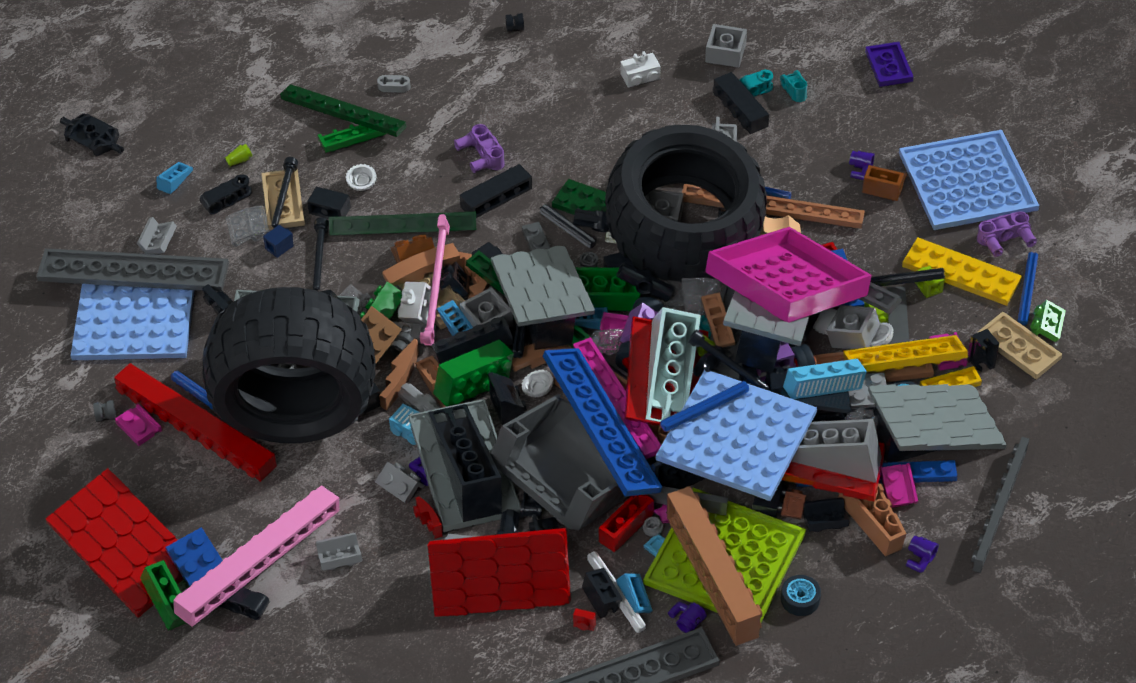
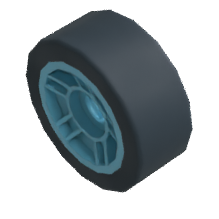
(792, 591)

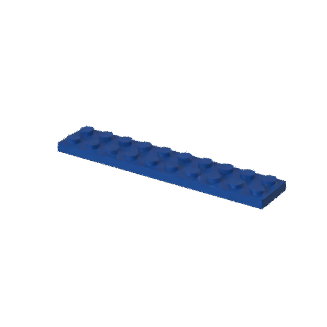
(602, 422)

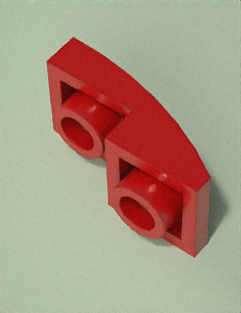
(428, 516)

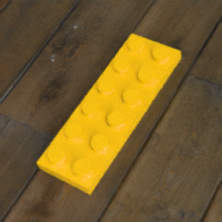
(964, 271)
(909, 353)

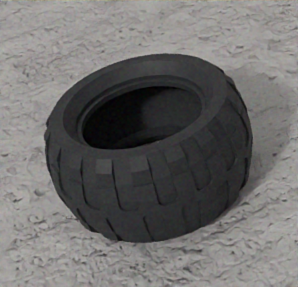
(689, 157)
(289, 328)

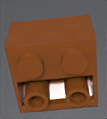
(883, 182)
(405, 249)

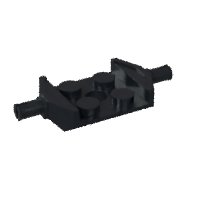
(100, 140)

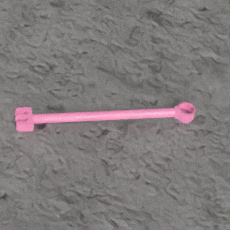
(427, 336)

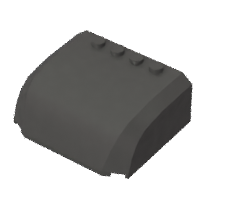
(557, 463)

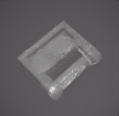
(608, 340)

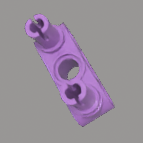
(487, 146)
(1005, 228)

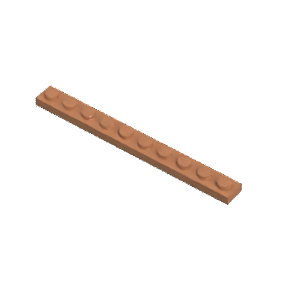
(784, 207)

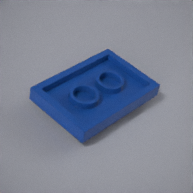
(194, 556)

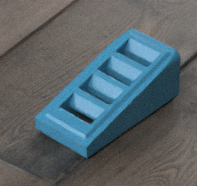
(172, 178)
(460, 316)
(591, 323)
(634, 592)

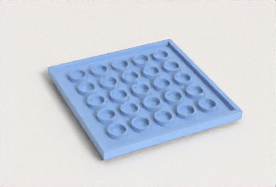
(968, 179)
(131, 323)
(741, 441)

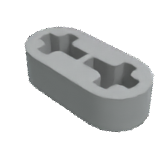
(394, 83)

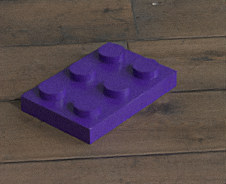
(889, 64)

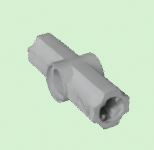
(417, 399)

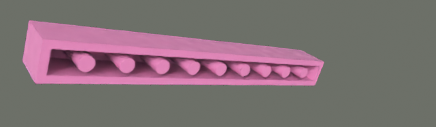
(255, 556)

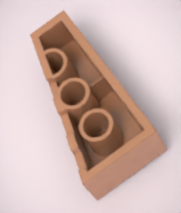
(877, 521)

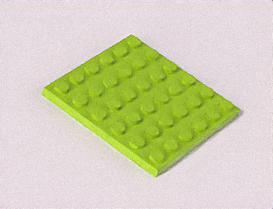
(757, 543)

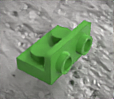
(1048, 320)

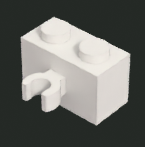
(640, 69)
(415, 302)

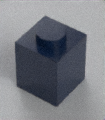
(278, 241)

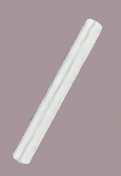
(634, 618)

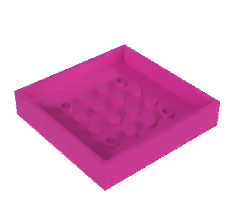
(788, 274)

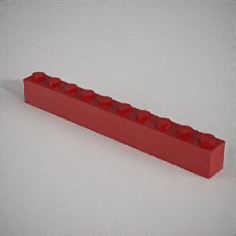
(195, 422)

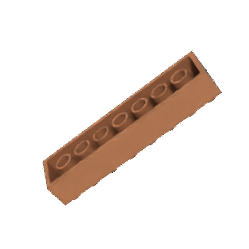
(714, 566)

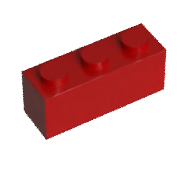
(625, 521)

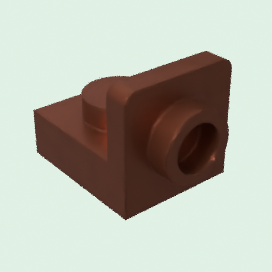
(793, 504)

